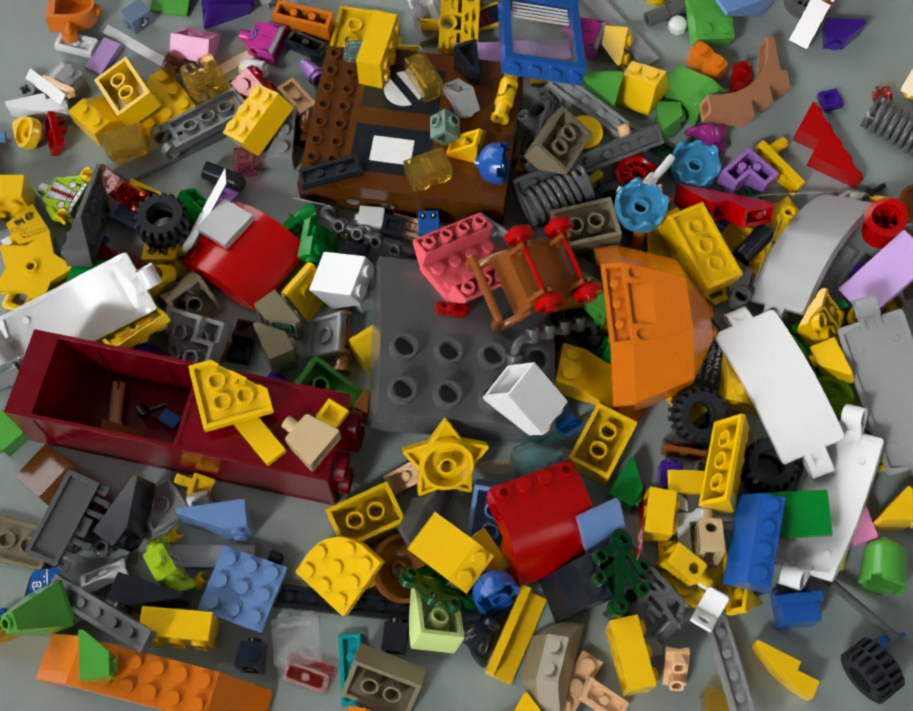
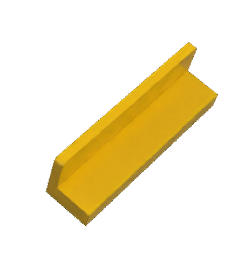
(515, 636)

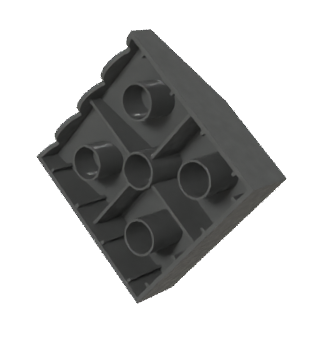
(442, 364)

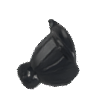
(480, 637)

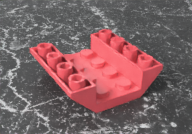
(445, 254)

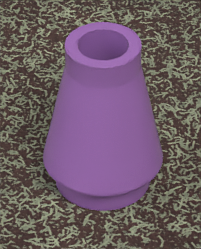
(311, 71)

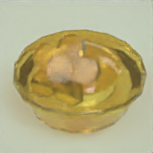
(181, 269)

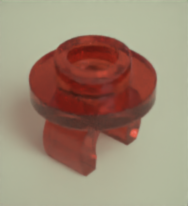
(884, 91)

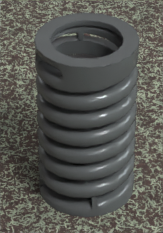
(890, 127)
(531, 196)

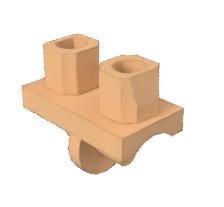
(675, 668)

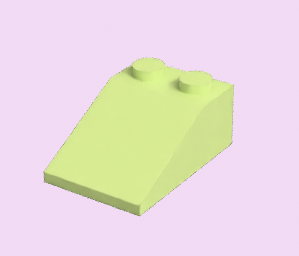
(433, 626)

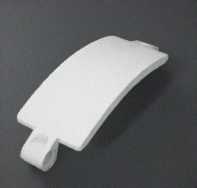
(83, 306)
(781, 388)
(848, 488)

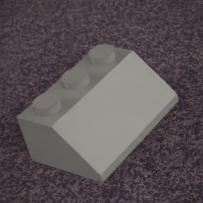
(281, 149)

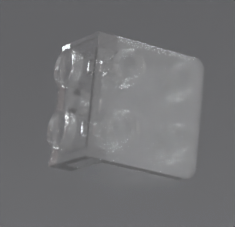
(296, 639)

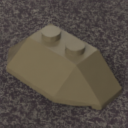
(551, 664)

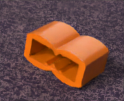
(706, 62)

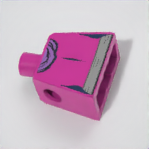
(592, 36)
(265, 41)

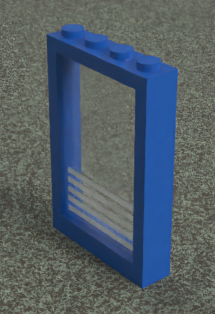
(542, 40)

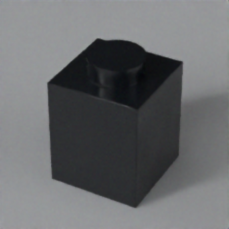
(395, 636)

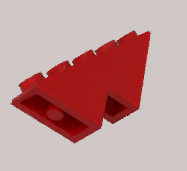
(828, 154)
(734, 208)

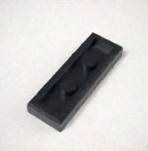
(330, 172)

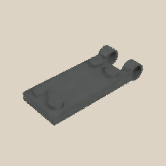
(197, 123)

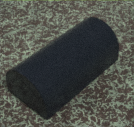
(306, 45)
(212, 173)
(753, 244)

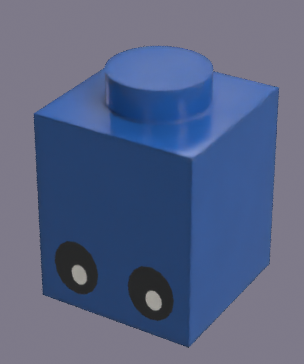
(427, 222)

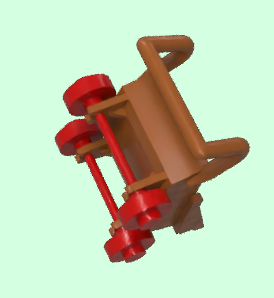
(535, 274)

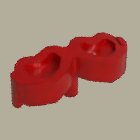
(455, 310)

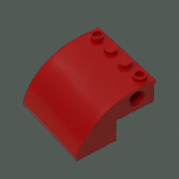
(252, 264)
(540, 520)

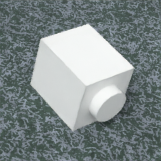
(370, 218)

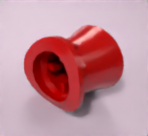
(884, 221)

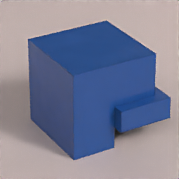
(796, 608)

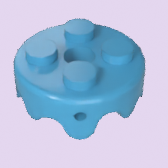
(695, 153)
(640, 194)

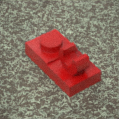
(740, 76)
(54, 133)

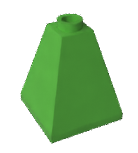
(603, 85)
(40, 612)

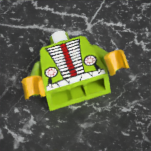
(65, 195)
(166, 565)

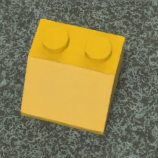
(642, 88)
(95, 117)
(659, 514)
(897, 514)

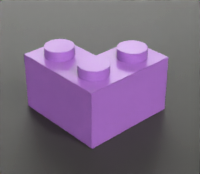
(748, 170)

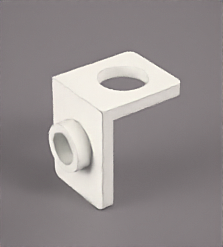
(710, 608)

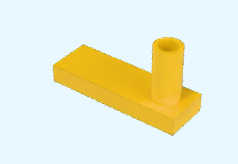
(787, 176)

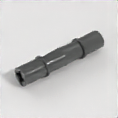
(664, 12)

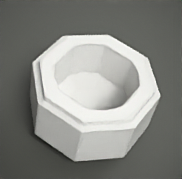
(677, 25)

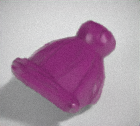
(709, 135)

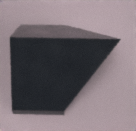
(467, 61)

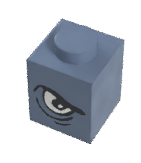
(137, 16)

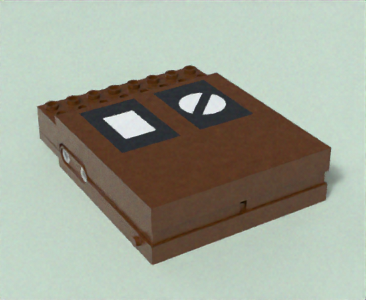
(395, 126)

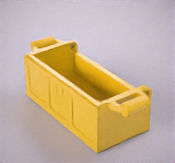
(700, 250)

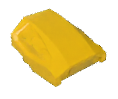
(821, 319)

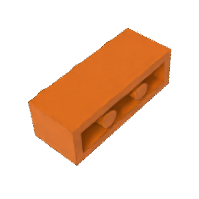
(304, 19)

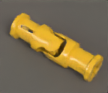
(505, 99)

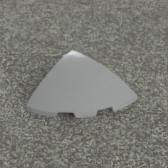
(196, 336)

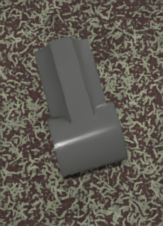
(741, 289)

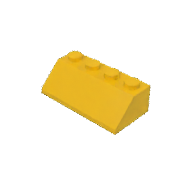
(724, 464)

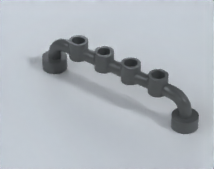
(330, 214)
(549, 331)

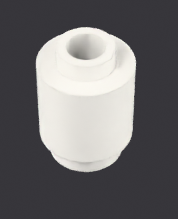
(260, 64)

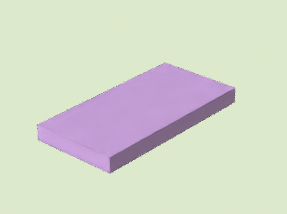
(885, 273)

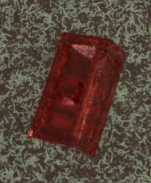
(311, 676)

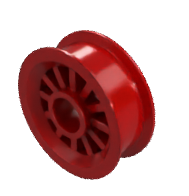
(633, 166)

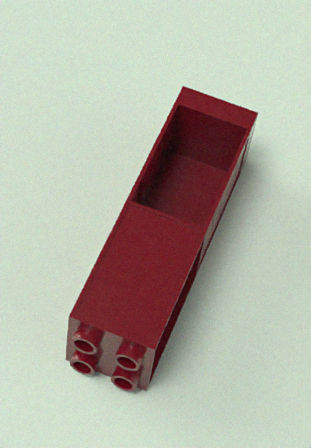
(68, 390)

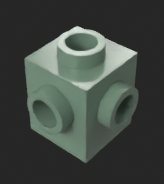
(445, 127)

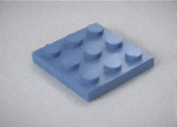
(243, 589)

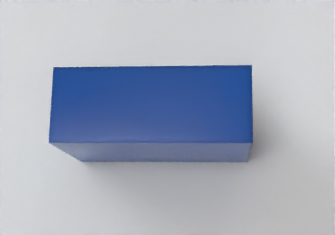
(170, 419)

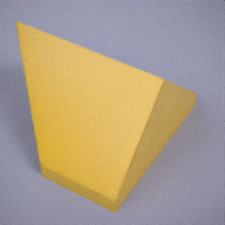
(468, 145)

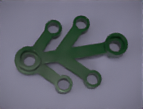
(621, 571)
(414, 578)

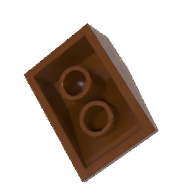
(45, 473)

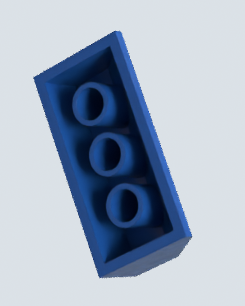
(754, 542)

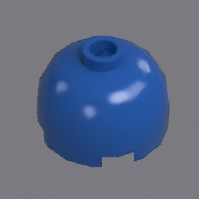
(493, 163)
(494, 591)

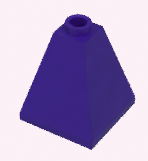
(221, 11)

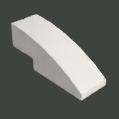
(38, 106)

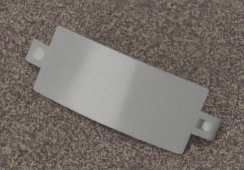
(806, 252)
(882, 367)

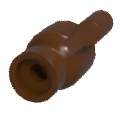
(172, 64)
(302, 127)

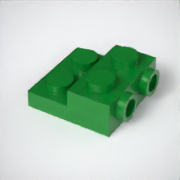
(316, 241)

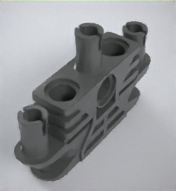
(536, 119)
(661, 592)

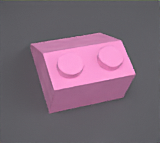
(193, 43)

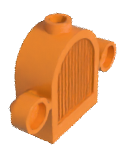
(71, 16)

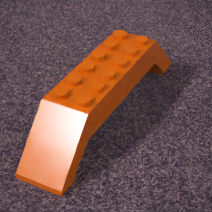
(153, 680)

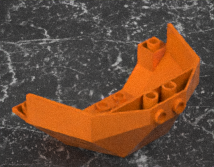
(654, 325)

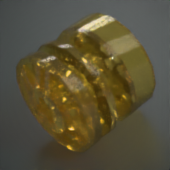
(203, 79)

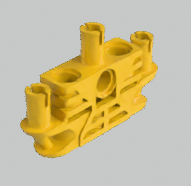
(449, 15)

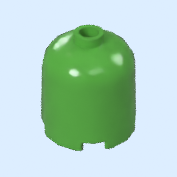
(884, 567)

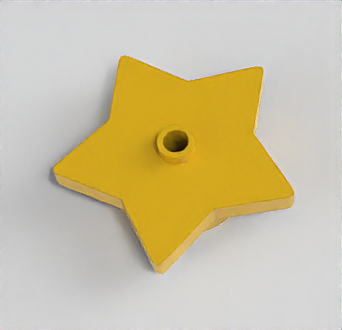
(32, 268)
(445, 459)

